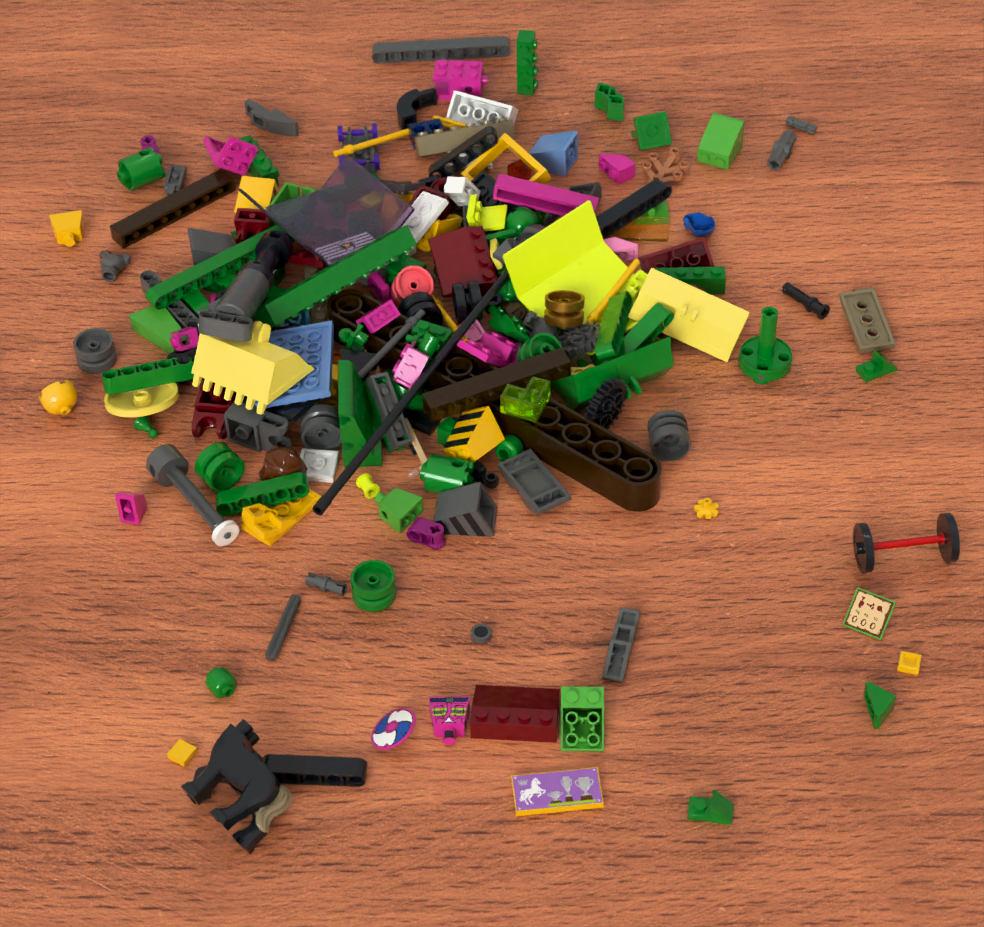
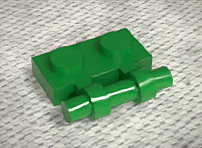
(420, 329)

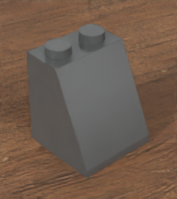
(207, 244)

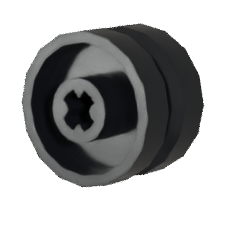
(421, 300)
(466, 300)

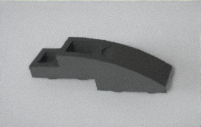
(272, 121)

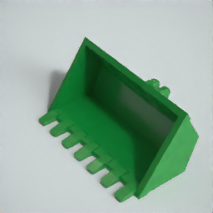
(632, 368)

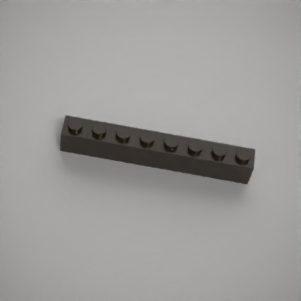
(172, 208)
(490, 385)

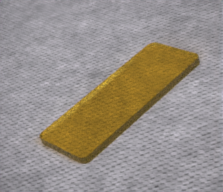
(644, 229)

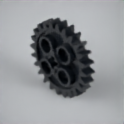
(607, 402)

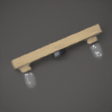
(416, 449)

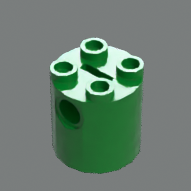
(140, 169)
(446, 473)

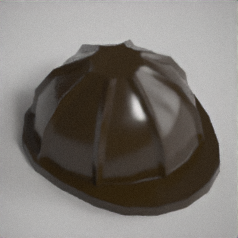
(516, 309)

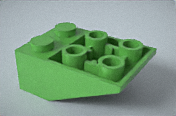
(582, 718)

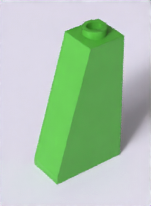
(156, 327)

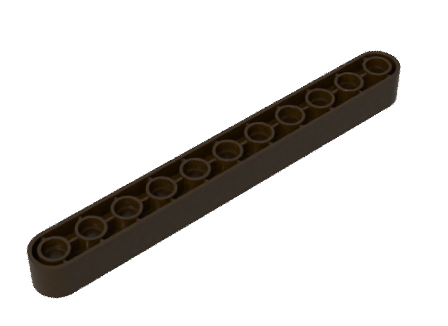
(557, 438)

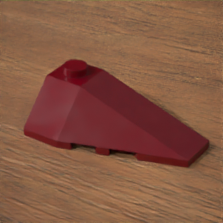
(688, 254)

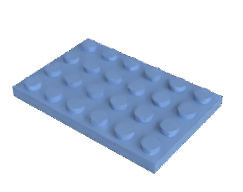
(315, 347)

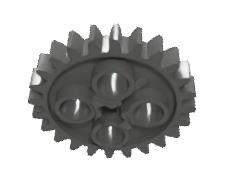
(578, 339)

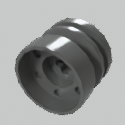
(669, 435)

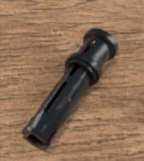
(811, 303)

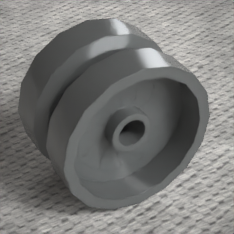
(95, 350)
(321, 428)

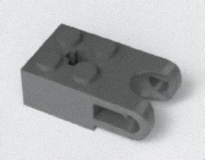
(255, 430)

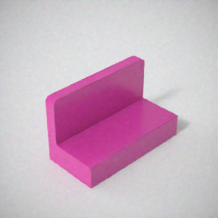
(379, 316)

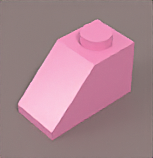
(623, 249)

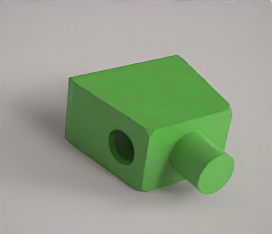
(399, 508)

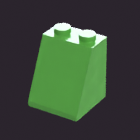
(721, 141)

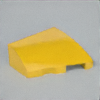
(265, 521)

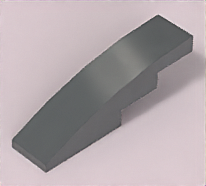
(621, 645)

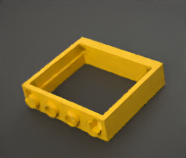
(504, 142)

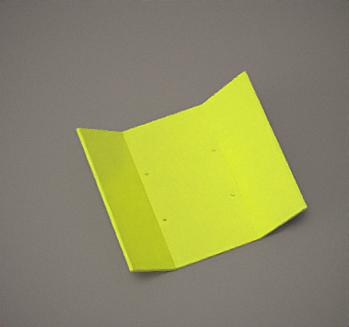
(568, 258)

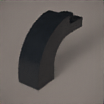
(411, 102)

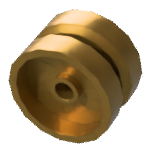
(564, 309)

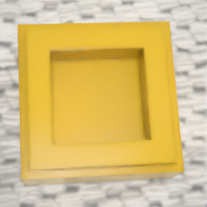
(909, 663)
(182, 752)

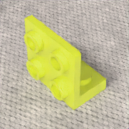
(489, 217)

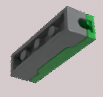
(383, 400)

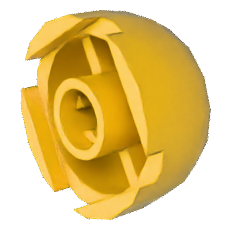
(59, 398)

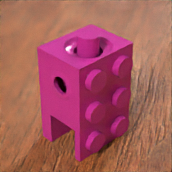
(458, 76)

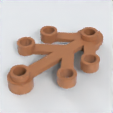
(674, 155)

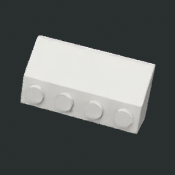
(474, 109)

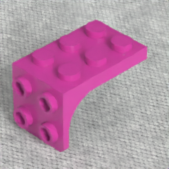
(233, 155)

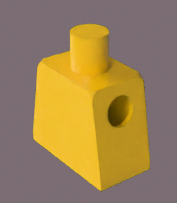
(68, 227)

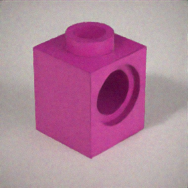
(192, 339)

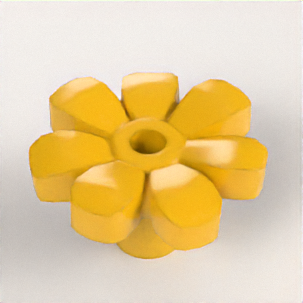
(706, 508)

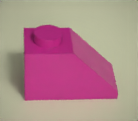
(131, 506)

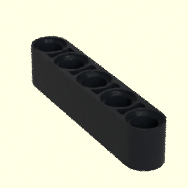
(466, 148)
(317, 770)

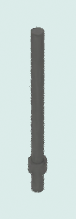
(409, 324)

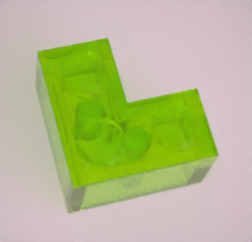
(526, 402)

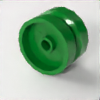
(537, 345)
(219, 467)
(373, 585)

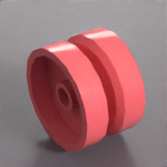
(411, 280)

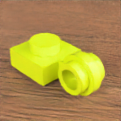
(637, 282)

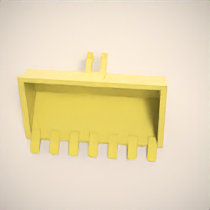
(698, 316)
(248, 367)

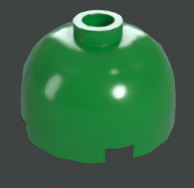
(521, 219)

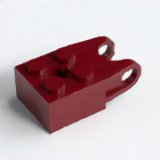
(210, 412)

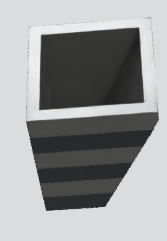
(466, 511)

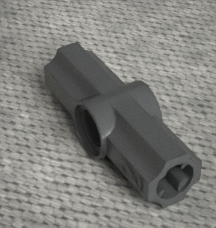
(781, 150)

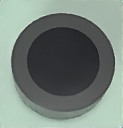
(481, 633)

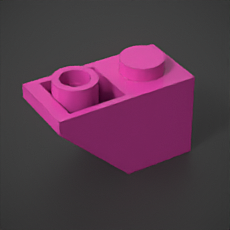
(617, 167)

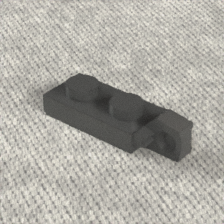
(174, 179)

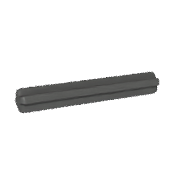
(283, 627)

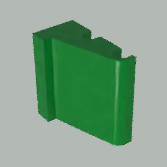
(356, 416)

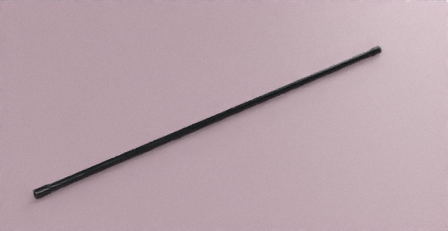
(326, 499)

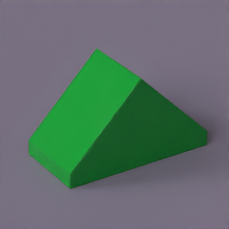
(879, 703)

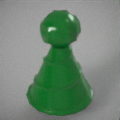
(142, 423)

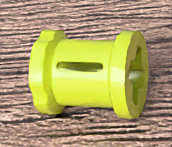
(367, 485)

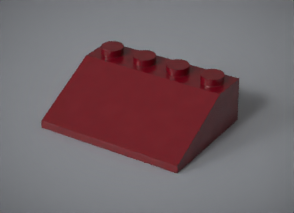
(462, 258)
(515, 713)

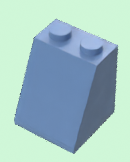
(556, 152)

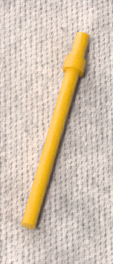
(350, 149)
(594, 316)
(447, 318)

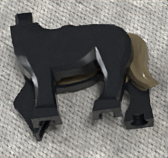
(241, 767)

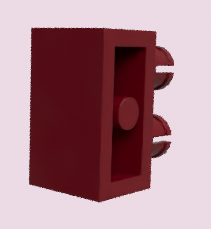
(250, 223)

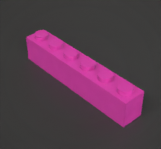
(539, 195)

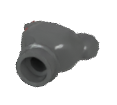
(112, 264)

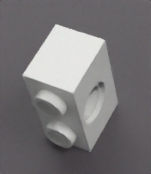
(460, 189)

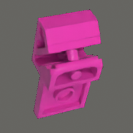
(492, 349)

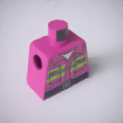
(449, 717)

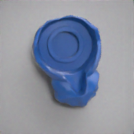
(699, 224)

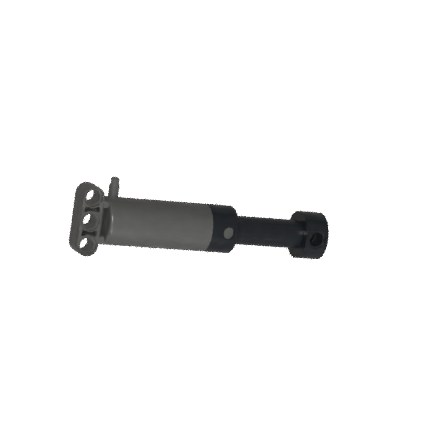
(247, 291)

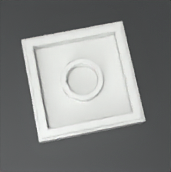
(320, 464)

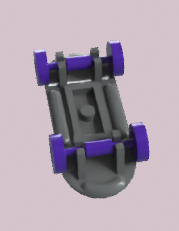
(366, 157)

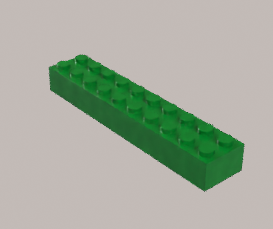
(335, 277)

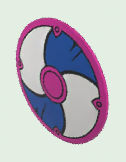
(393, 728)

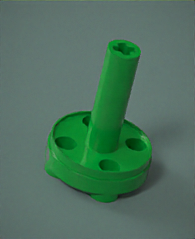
(427, 346)
(765, 356)

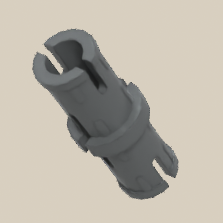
(326, 584)

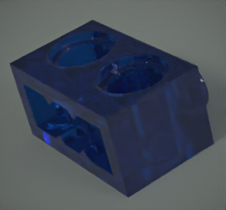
(428, 126)

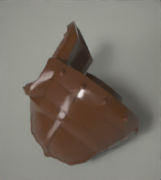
(281, 462)

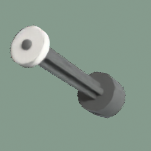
(170, 469)

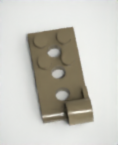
(866, 297)

